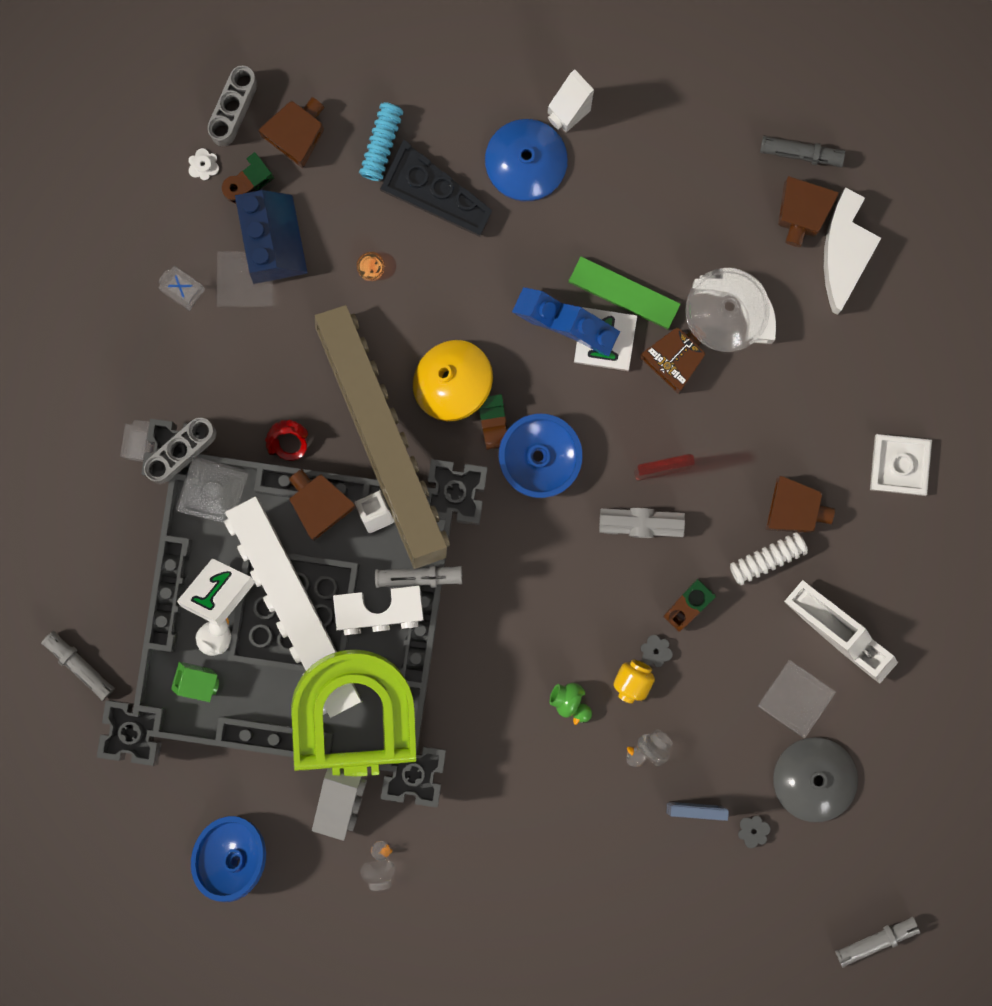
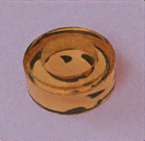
(370, 266)

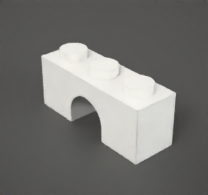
(404, 610)

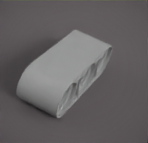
(230, 93)
(166, 452)

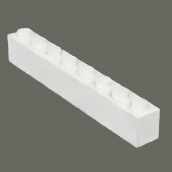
(286, 595)

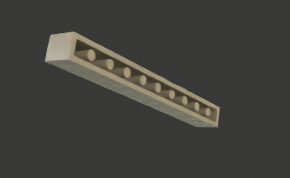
(381, 438)

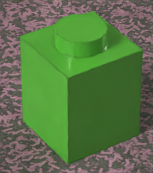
(195, 682)

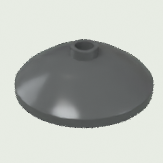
(795, 776)

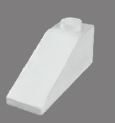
(570, 102)

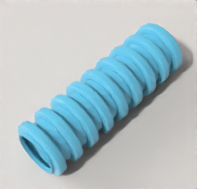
(381, 141)

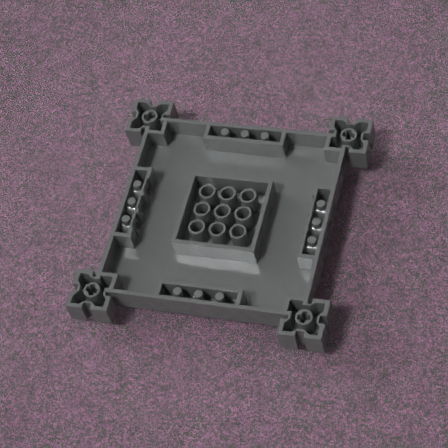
(258, 668)

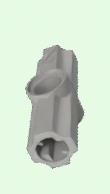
(642, 522)

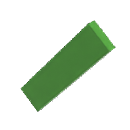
(624, 293)

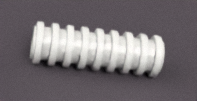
(768, 558)

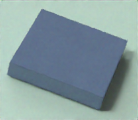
(697, 811)

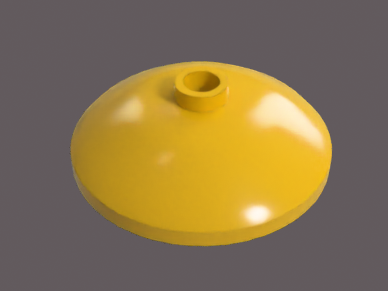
(463, 388)

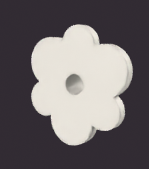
(210, 167)

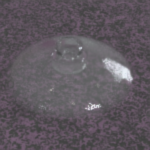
(722, 328)

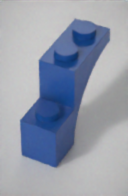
(566, 319)

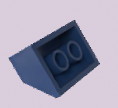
(270, 235)

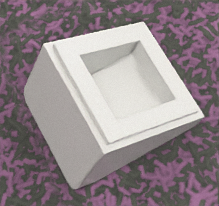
(374, 512)

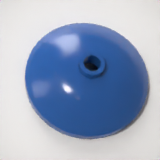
(526, 178)
(559, 450)
(217, 855)

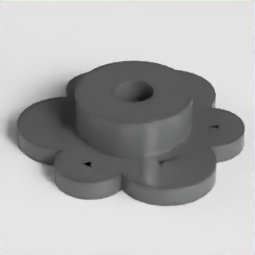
(664, 652)
(762, 829)

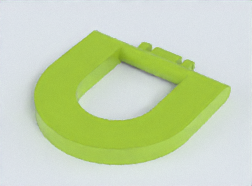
(325, 677)

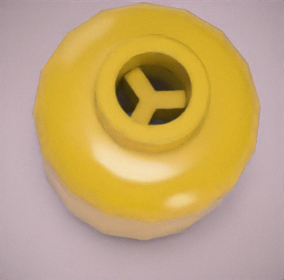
(634, 681)

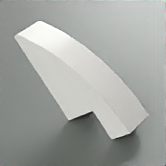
(846, 250)
(841, 631)

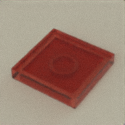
(664, 467)

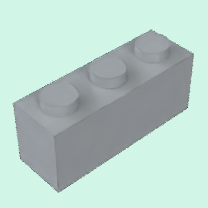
(337, 804)

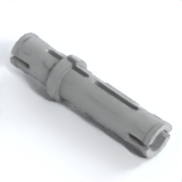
(415, 577)
(72, 660)
(888, 937)

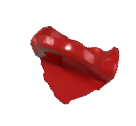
(285, 427)

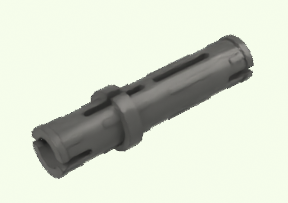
(802, 151)

